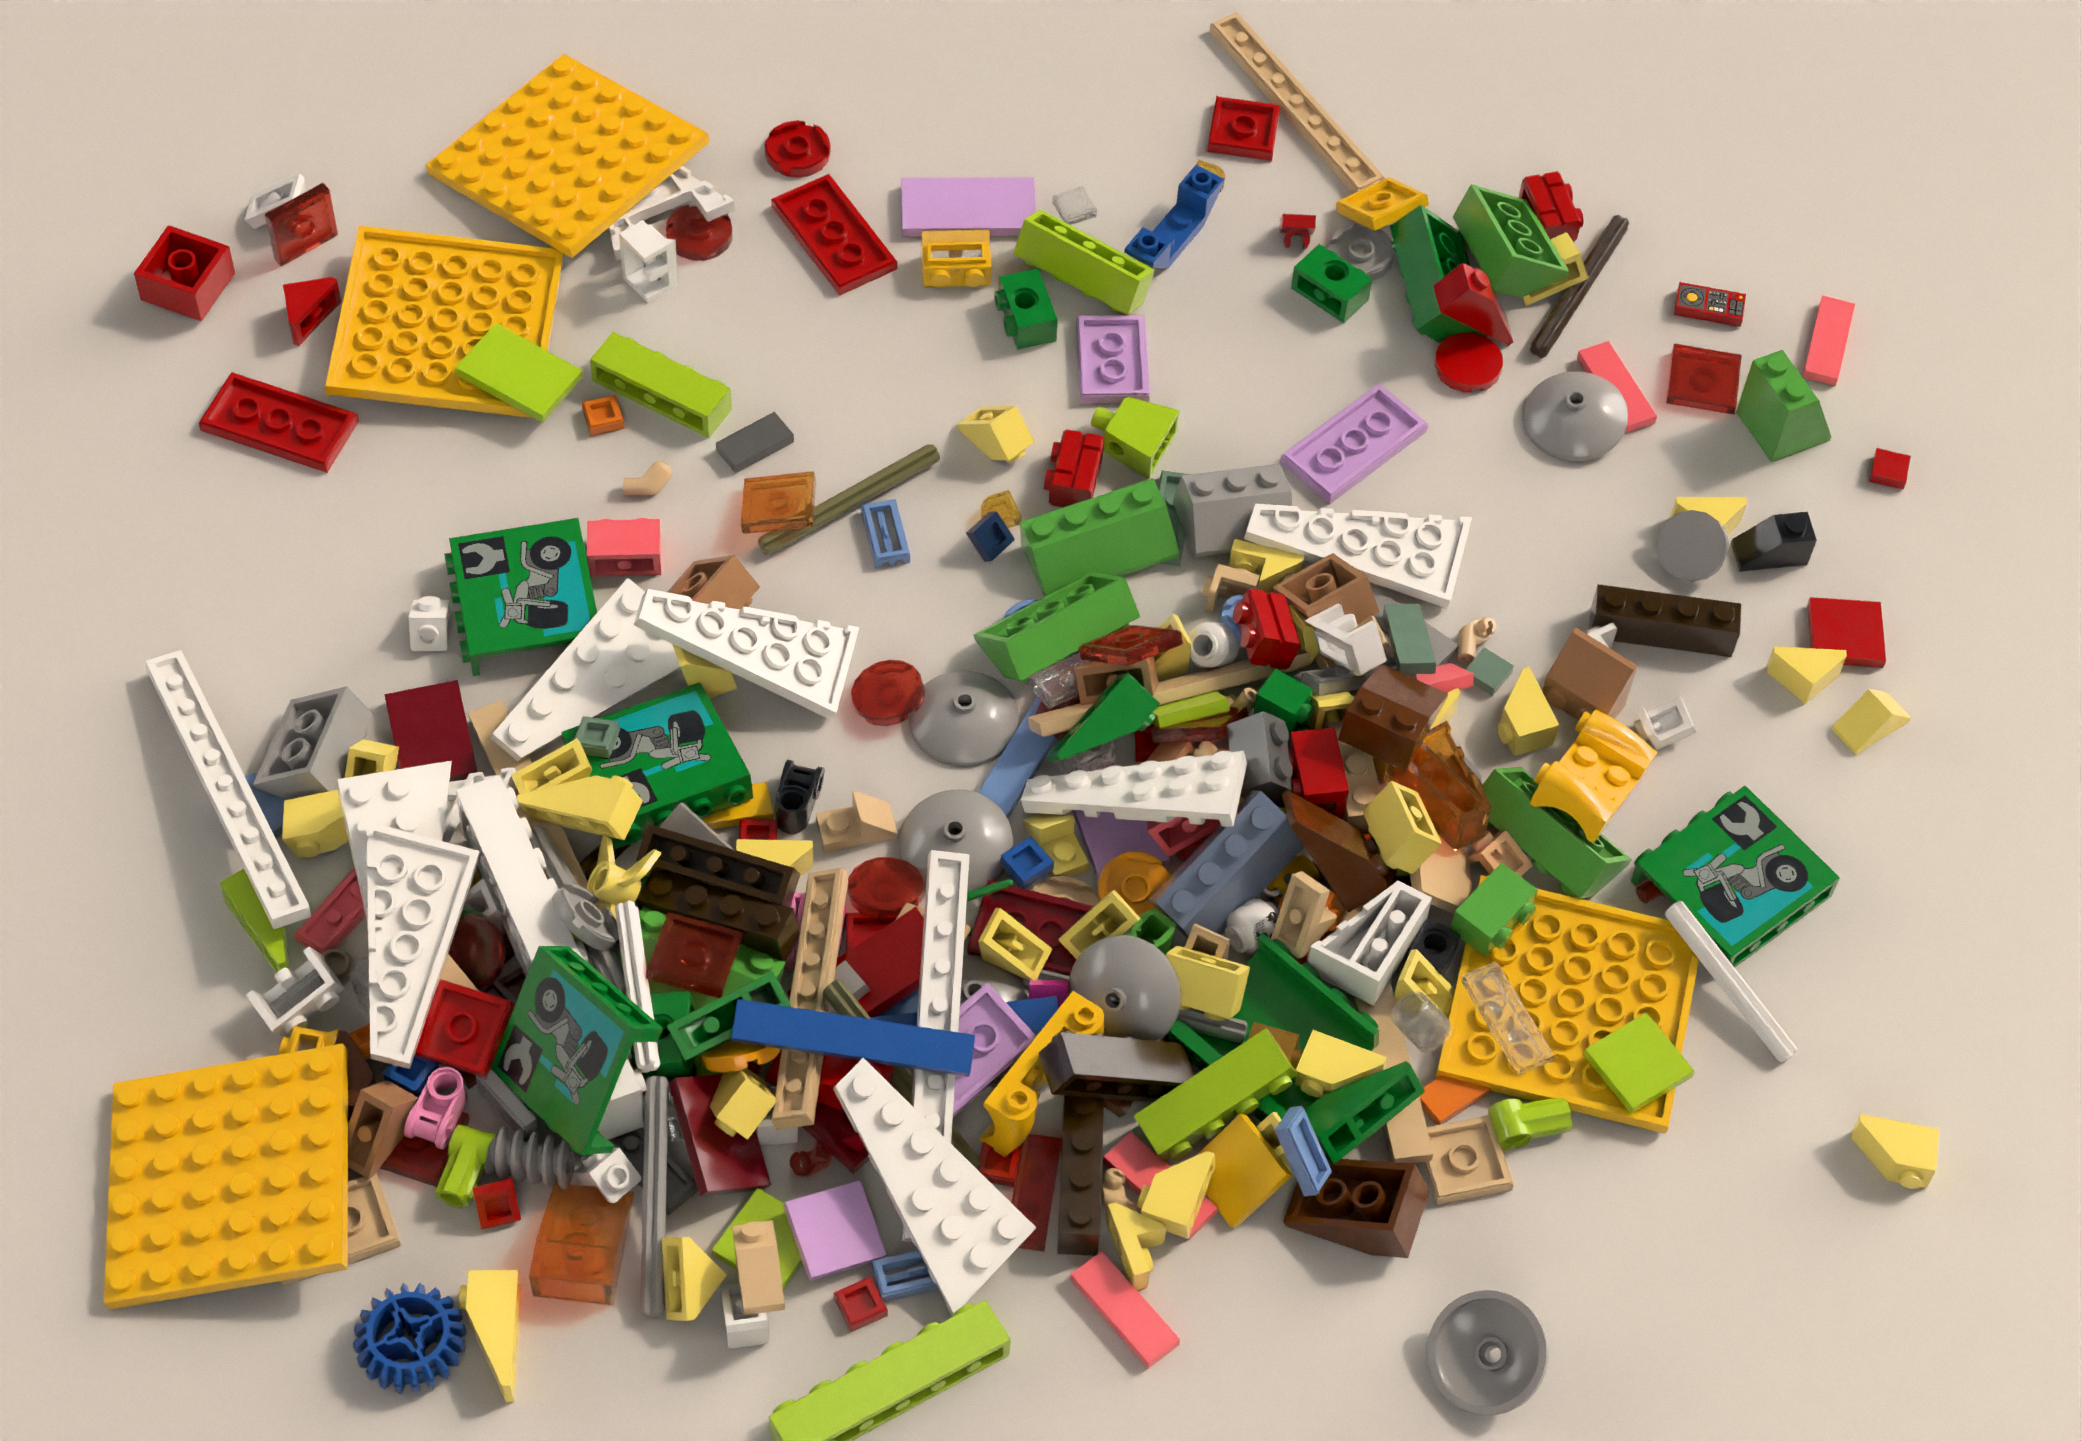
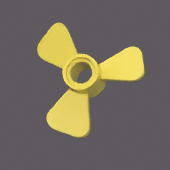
(614, 884)

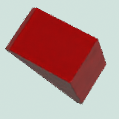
(309, 305)

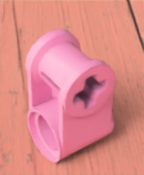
(437, 1115)

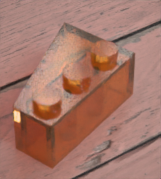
(1446, 788)

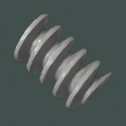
(530, 1159)

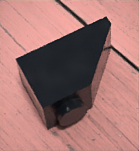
(1775, 543)

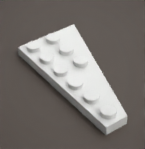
(1388, 547)
(766, 647)
(592, 675)
(1146, 792)
(400, 799)
(412, 917)
(942, 1199)

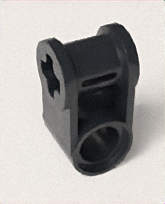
(798, 791)

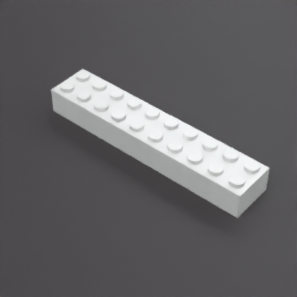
(528, 913)

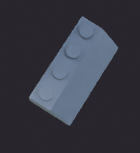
(1229, 867)

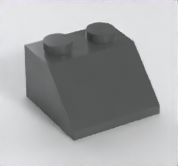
(1266, 753)

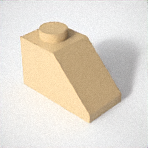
(758, 1267)

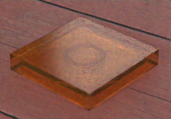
(778, 502)

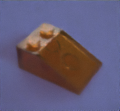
(580, 1245)

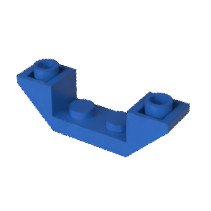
(1181, 224)

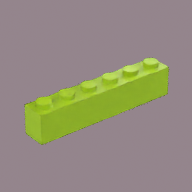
(895, 1380)

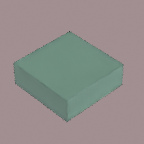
(1489, 671)
(597, 736)

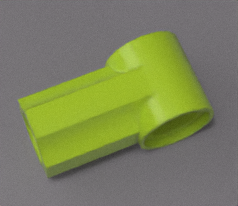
(1520, 1123)
(465, 1165)

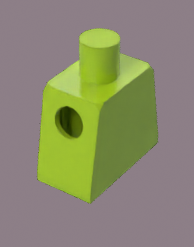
(1137, 433)

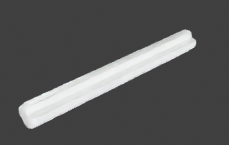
(634, 974)
(1731, 981)

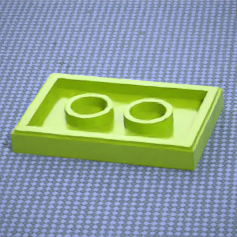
(519, 372)

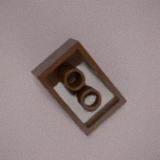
(1391, 716)
(1339, 851)
(1364, 1207)

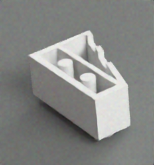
(1372, 944)

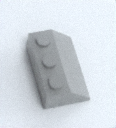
(1219, 504)
(313, 744)

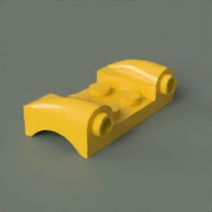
(1594, 772)
(1017, 1094)

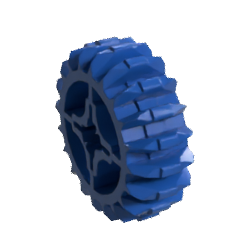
(381, 1356)

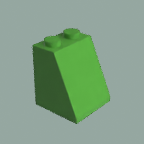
(1781, 408)

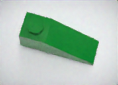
(1117, 712)
(714, 1023)
(1359, 1109)

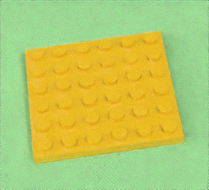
(567, 155)
(422, 306)
(1580, 979)
(228, 1177)

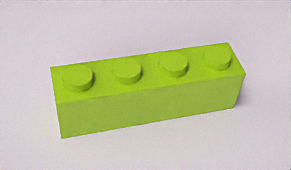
(1083, 262)
(661, 384)
(1216, 1095)

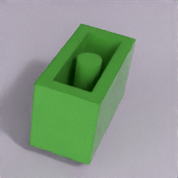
(1494, 910)

